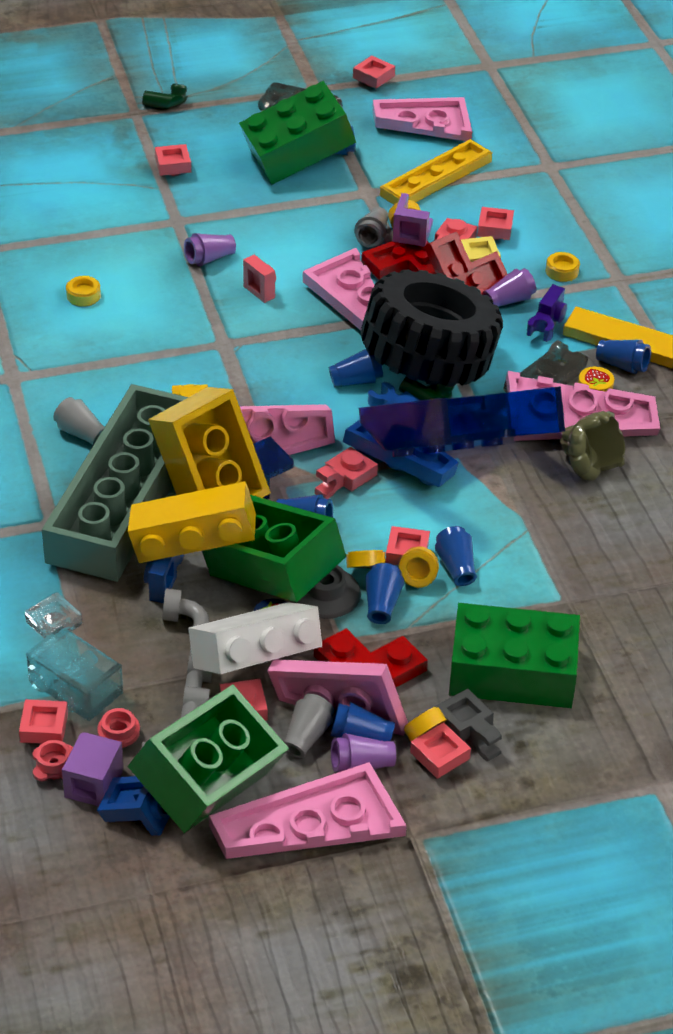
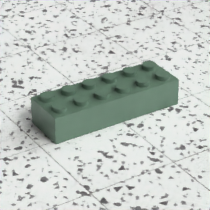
(122, 469)

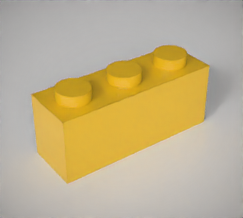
(192, 522)

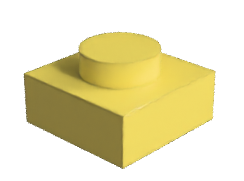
(479, 247)

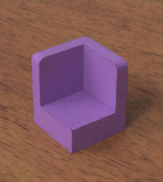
(411, 225)
(91, 768)

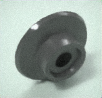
(334, 594)

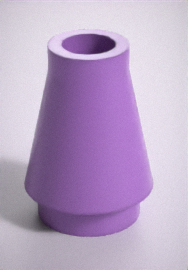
(205, 248)
(513, 288)
(358, 750)

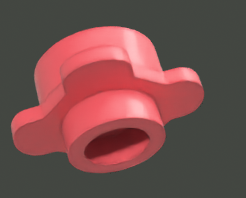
(50, 759)

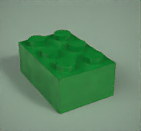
(297, 132)
(288, 554)
(515, 655)
(207, 757)

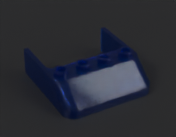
(463, 420)

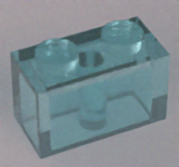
(74, 673)

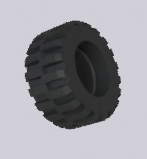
(431, 328)

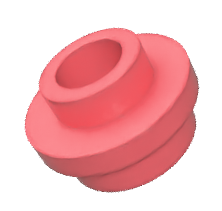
(120, 726)

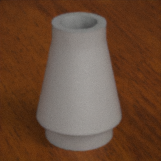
(372, 228)
(78, 420)
(308, 722)

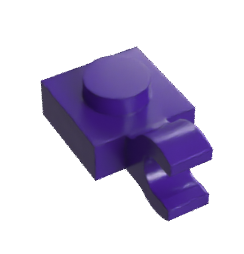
(550, 311)

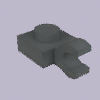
(472, 719)

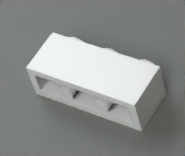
(255, 637)

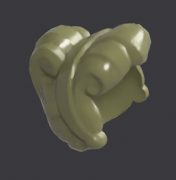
(594, 444)

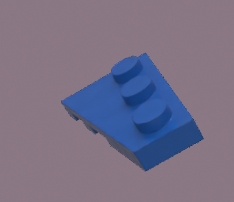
(430, 468)

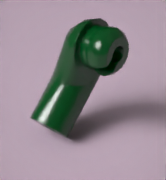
(164, 100)
(425, 392)

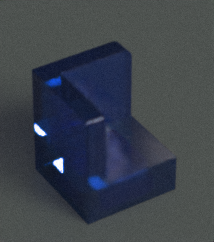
(272, 459)

